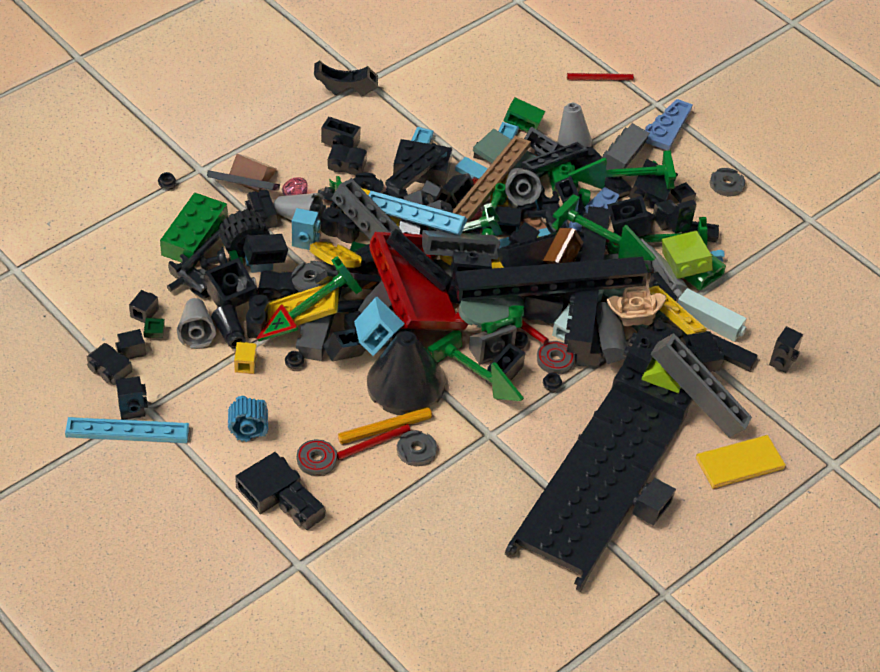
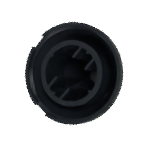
(405, 376)

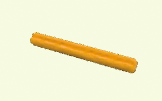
(384, 425)

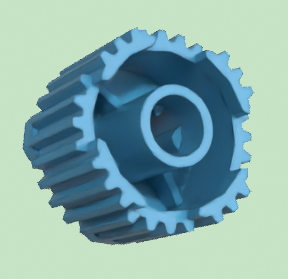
(248, 418)

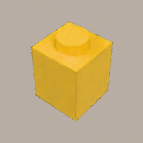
(245, 357)

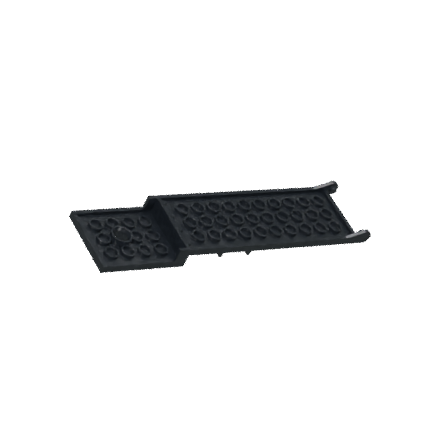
(604, 470)

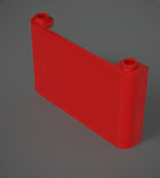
(410, 292)

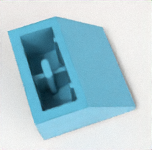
(377, 326)

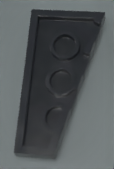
(615, 184)

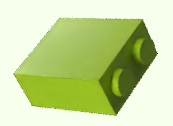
(687, 254)

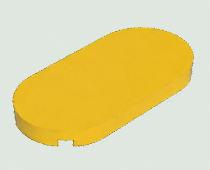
(327, 251)

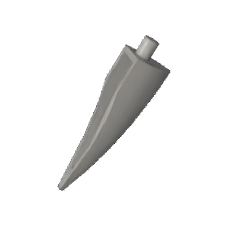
(664, 269)

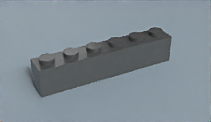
(316, 333)
(701, 385)

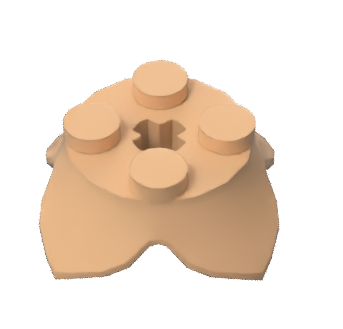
(636, 305)

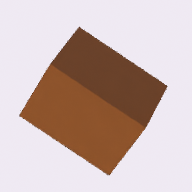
(251, 168)
(564, 247)

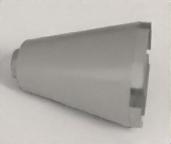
(574, 127)
(522, 186)
(287, 204)
(196, 325)

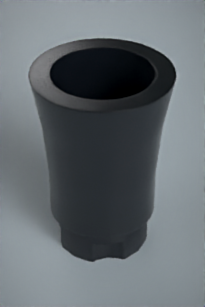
(229, 325)

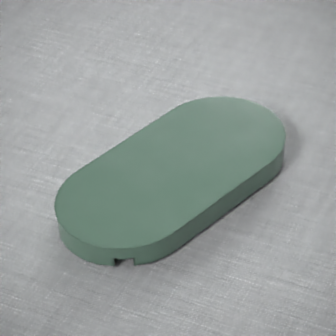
(487, 310)

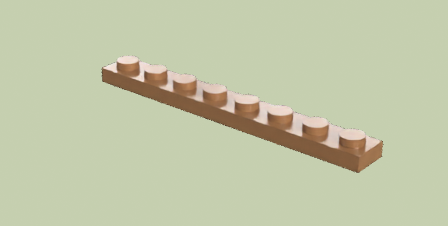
(493, 175)

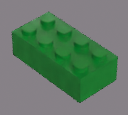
(193, 227)

